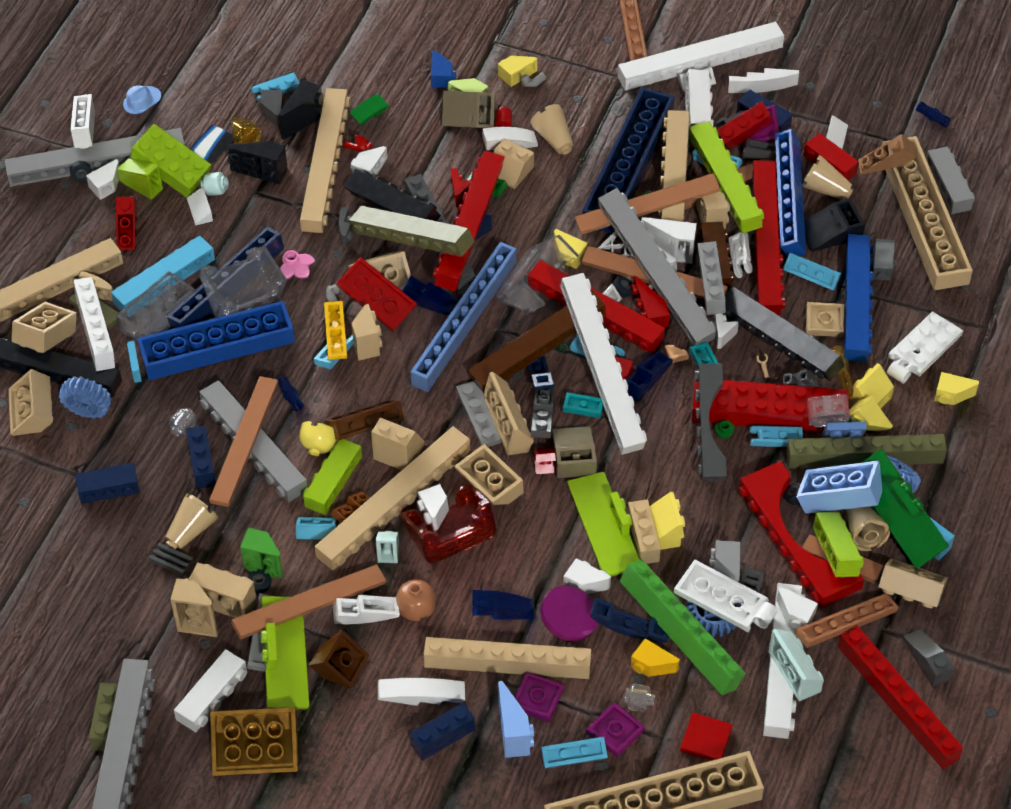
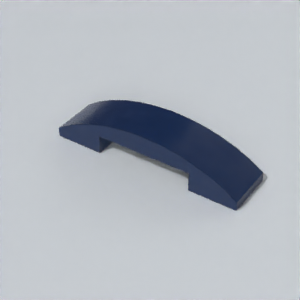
(540, 374)
(626, 623)

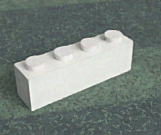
(698, 97)
(83, 121)
(210, 691)

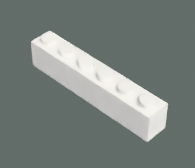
(94, 324)

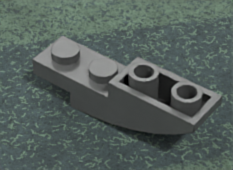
(543, 413)

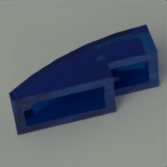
(430, 296)
(647, 374)
(502, 605)

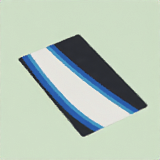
(212, 143)

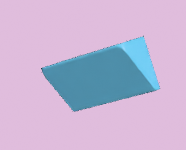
(314, 527)

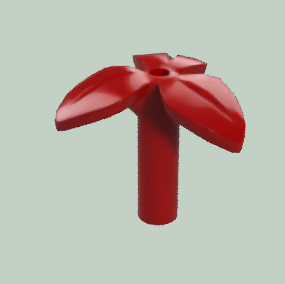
(360, 146)

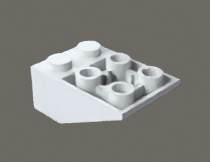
(673, 237)

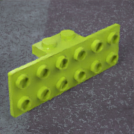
(604, 522)
(285, 661)

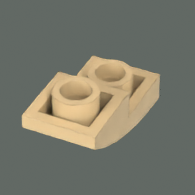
(102, 288)

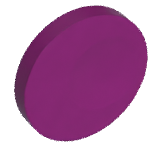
(567, 613)

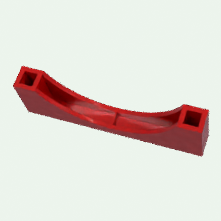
(763, 494)

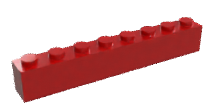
(618, 318)
(900, 697)

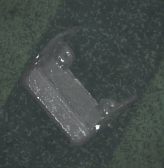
(515, 289)

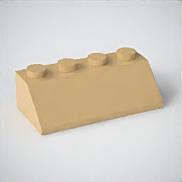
(507, 416)

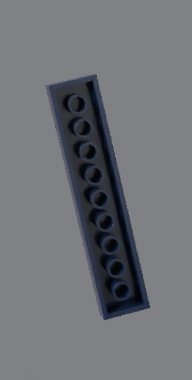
(632, 148)

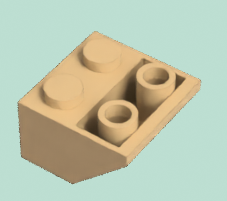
(366, 334)

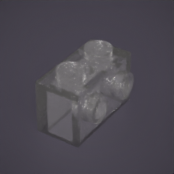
(827, 410)

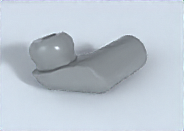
(532, 82)
(330, 293)

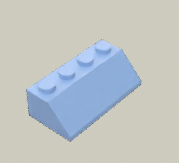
(840, 487)

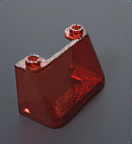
(464, 526)

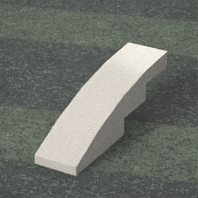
(763, 82)
(418, 690)

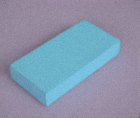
(134, 361)

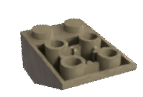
(468, 109)
(574, 452)

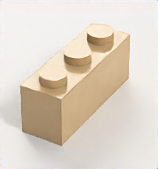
(644, 531)

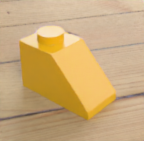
(653, 660)

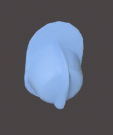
(141, 98)

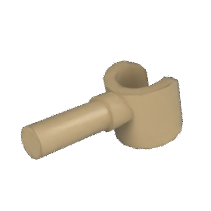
(763, 365)

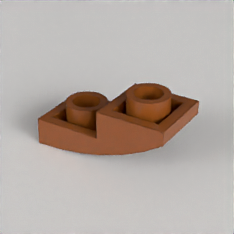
(353, 503)

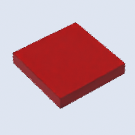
(706, 737)

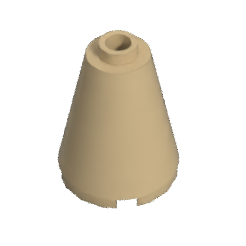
(553, 128)
(827, 180)
(189, 522)
(867, 528)

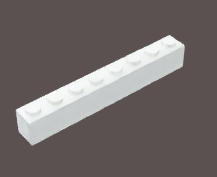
(779, 694)

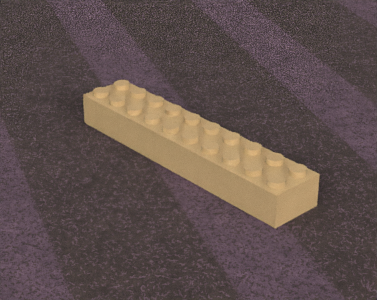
(930, 222)
(708, 785)

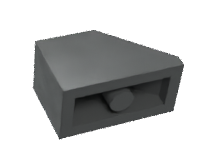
(271, 104)
(883, 259)

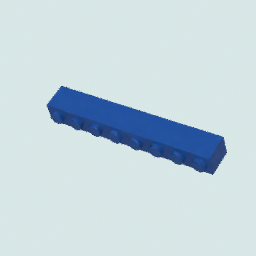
(790, 193)
(857, 298)

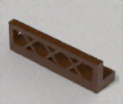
(364, 418)

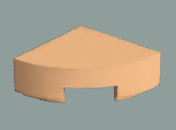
(676, 353)

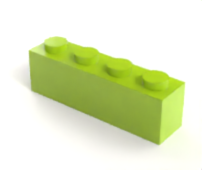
(332, 476)
(837, 544)

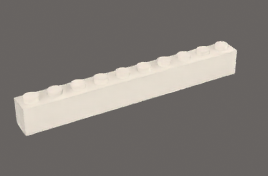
(700, 55)
(603, 363)

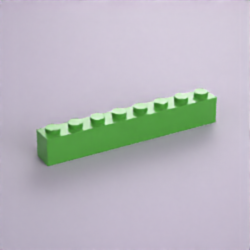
(682, 627)

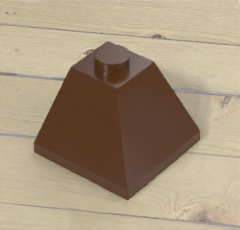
(339, 660)

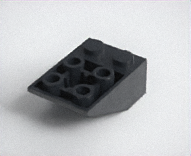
(259, 160)
(832, 225)

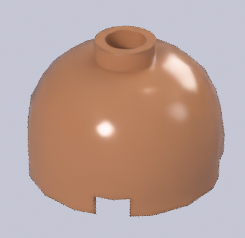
(416, 600)

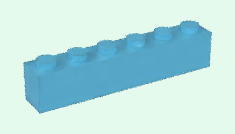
(181, 263)

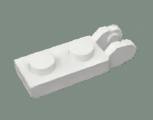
(740, 253)

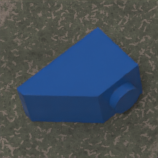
(441, 71)

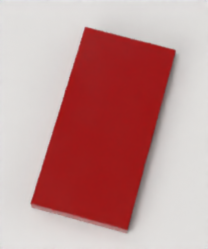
(370, 287)

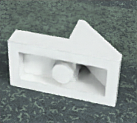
(725, 329)

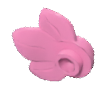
(296, 264)

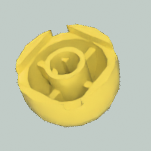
(317, 438)

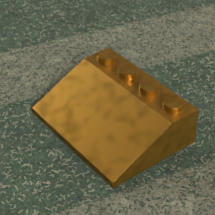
(254, 741)

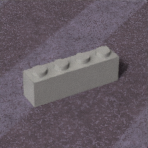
(950, 180)
(711, 278)

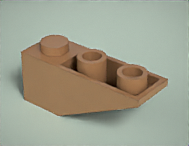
(890, 155)

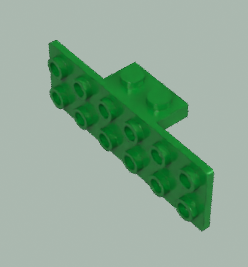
(906, 515)

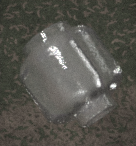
(182, 420)
(638, 697)

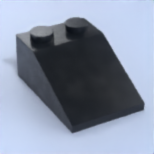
(301, 109)

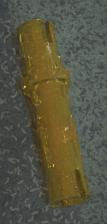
(849, 386)

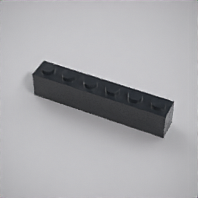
(389, 197)

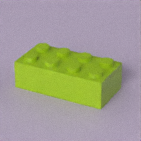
(177, 163)

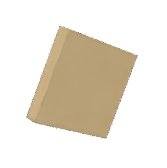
(825, 319)

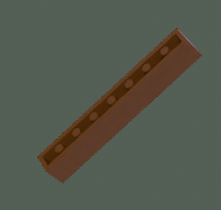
(528, 346)

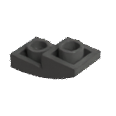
(345, 227)

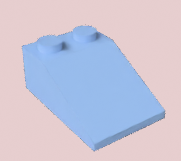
(515, 725)

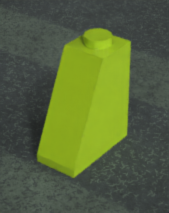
(141, 177)

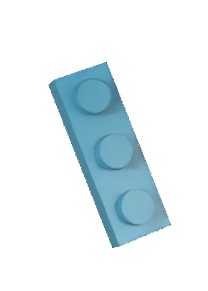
(812, 271)
(574, 752)

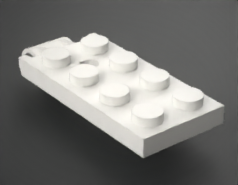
(929, 339)
(719, 594)

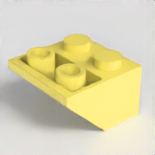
(874, 384)
(668, 521)

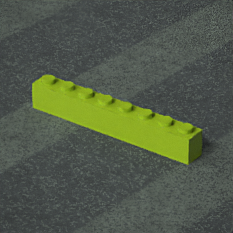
(731, 183)

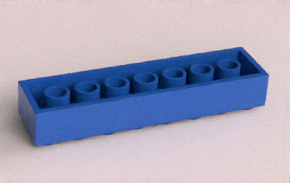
(216, 340)

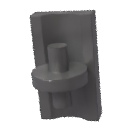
(802, 378)

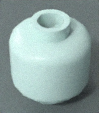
(214, 183)

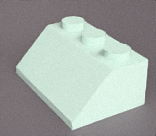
(795, 664)

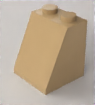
(395, 444)

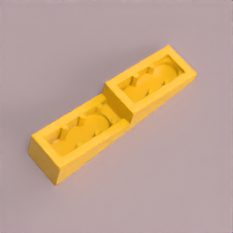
(335, 330)

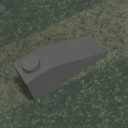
(929, 657)

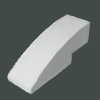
(520, 136)
(364, 609)

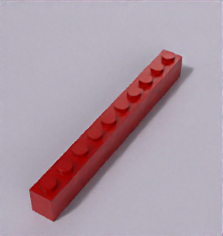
(470, 216)
(767, 238)

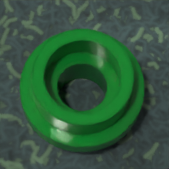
(724, 433)

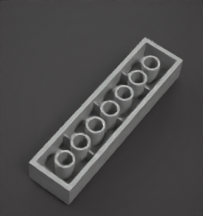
(125, 736)

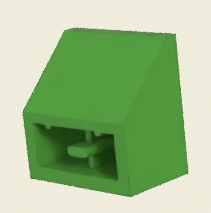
(261, 553)

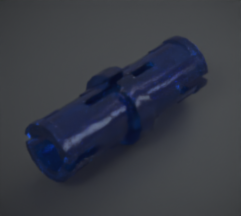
(933, 114)
(290, 393)

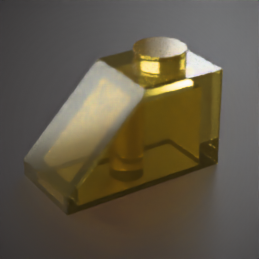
(245, 131)

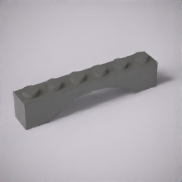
(713, 461)

